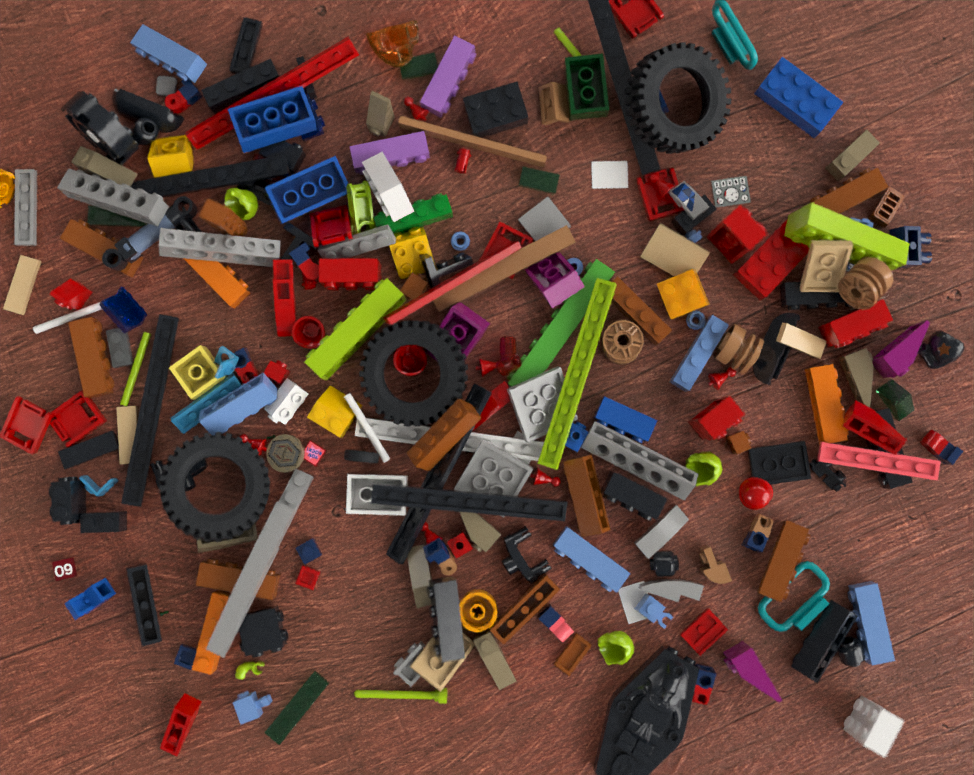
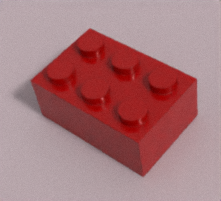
(350, 273)
(856, 325)
(717, 418)

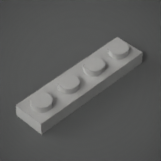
(25, 207)
(360, 244)

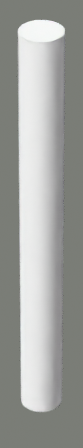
(67, 318)
(367, 428)

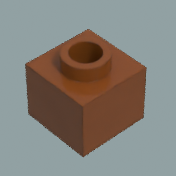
(739, 442)

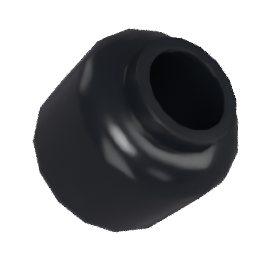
(144, 131)
(664, 563)
(851, 652)

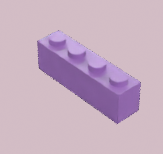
(448, 76)
(397, 150)

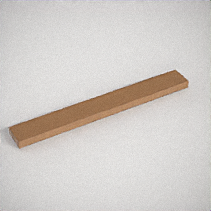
(473, 141)
(507, 267)

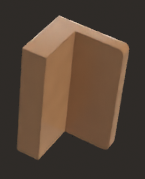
(553, 103)

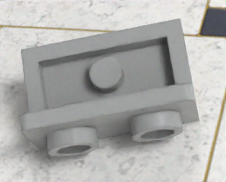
(402, 665)

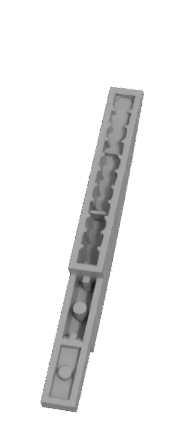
(259, 563)

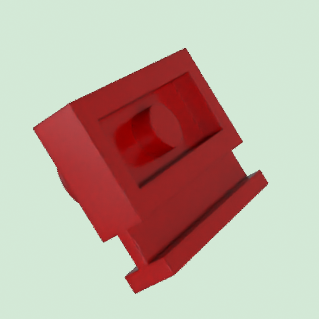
(703, 631)

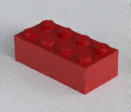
(737, 234)
(771, 263)

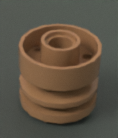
(865, 283)
(624, 331)
(741, 350)

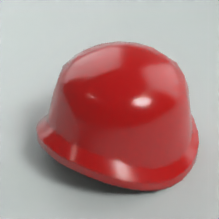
(308, 332)
(410, 360)
(755, 493)

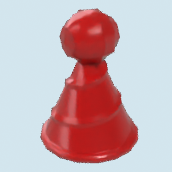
(418, 112)
(663, 186)
(485, 366)
(718, 379)
(258, 444)
(542, 478)
(429, 535)

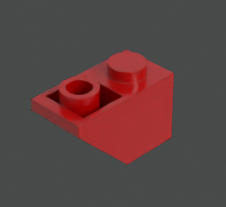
(71, 294)

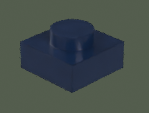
(308, 551)
(185, 656)

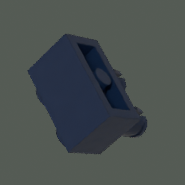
(913, 235)

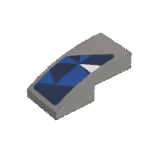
(689, 200)

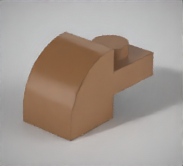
(713, 570)

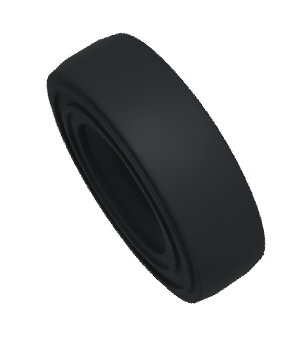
(361, 456)

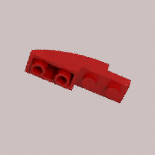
(284, 296)

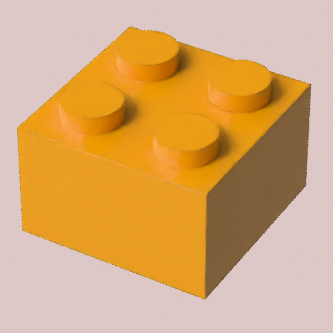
(683, 294)

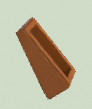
(878, 218)

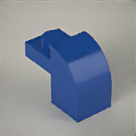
(90, 599)

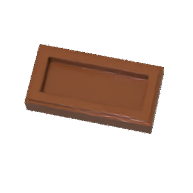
(572, 654)

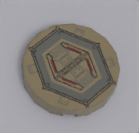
(285, 453)

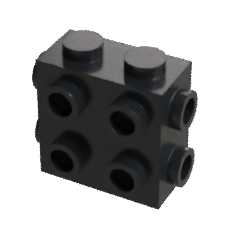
(67, 500)
(263, 632)

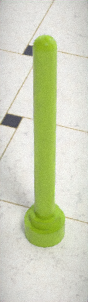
(439, 696)

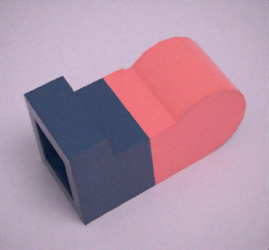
(555, 623)

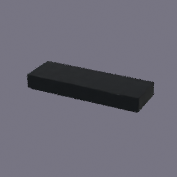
(246, 45)
(89, 450)

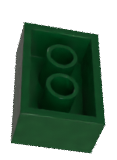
(586, 87)

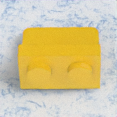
(408, 249)

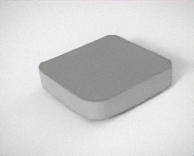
(166, 85)

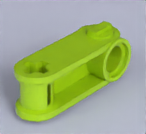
(360, 207)

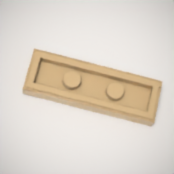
(22, 285)
(801, 340)
(127, 422)

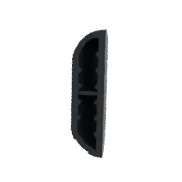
(136, 107)
(773, 353)

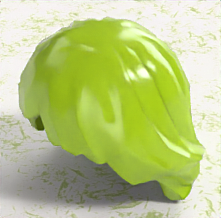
(241, 202)
(706, 465)
(616, 647)

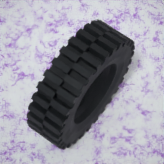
(646, 106)
(451, 368)
(214, 526)

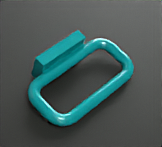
(732, 37)
(808, 610)

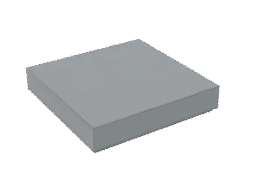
(543, 220)

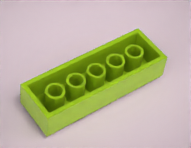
(822, 224)
(355, 330)

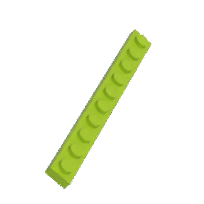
(577, 373)

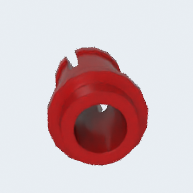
(462, 160)
(307, 283)

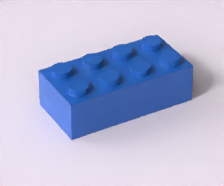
(798, 97)
(272, 119)
(307, 190)

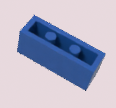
(625, 420)

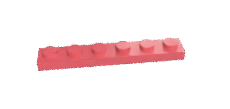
(878, 461)

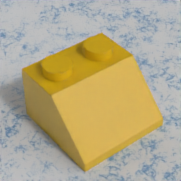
(171, 156)
(333, 412)

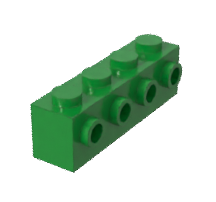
(424, 214)

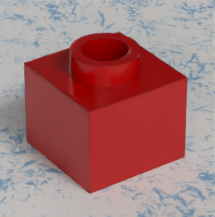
(277, 371)
(461, 537)

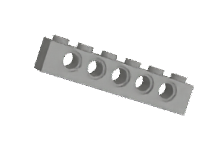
(113, 197)
(218, 247)
(640, 460)

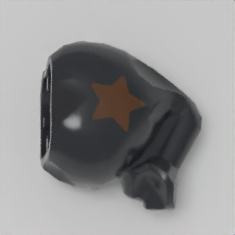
(941, 350)

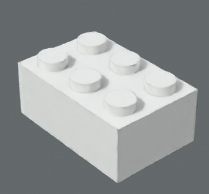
(386, 187)
(360, 492)
(872, 725)

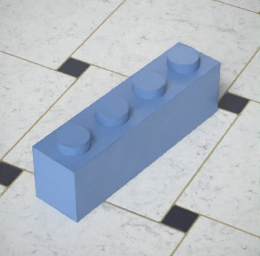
(168, 53)
(699, 353)
(238, 404)
(591, 559)
(871, 622)

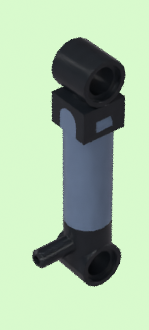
(131, 248)

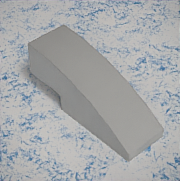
(661, 531)
(673, 588)

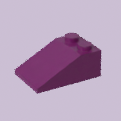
(555, 279)
(464, 326)
(901, 352)
(745, 663)

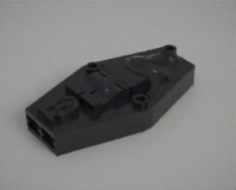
(647, 715)

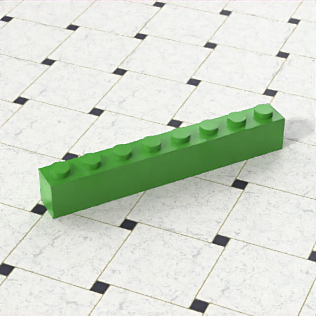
(562, 326)

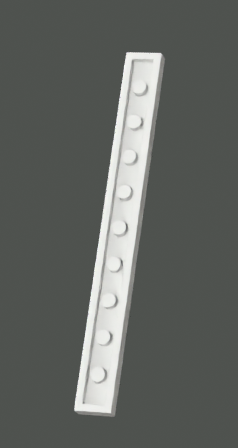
(399, 433)

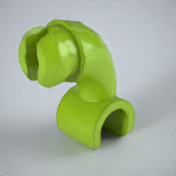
(243, 668)

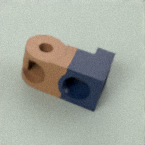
(758, 533)
(442, 555)

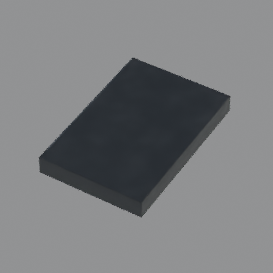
(780, 462)

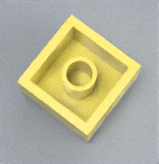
(197, 372)

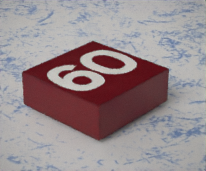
(64, 569)

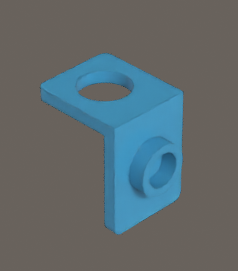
(228, 366)
(92, 487)

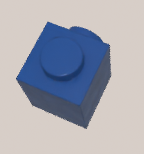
(576, 436)

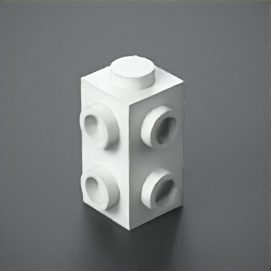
(288, 400)

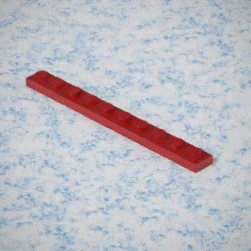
(299, 76)

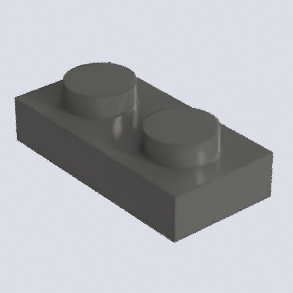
(119, 348)

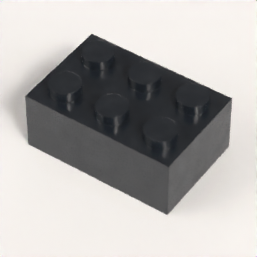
(495, 110)
(633, 496)

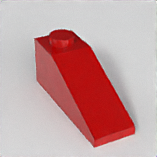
(497, 401)
(873, 427)
(180, 724)

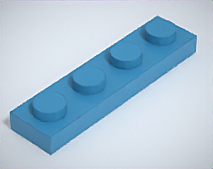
(189, 416)

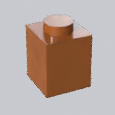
(414, 286)

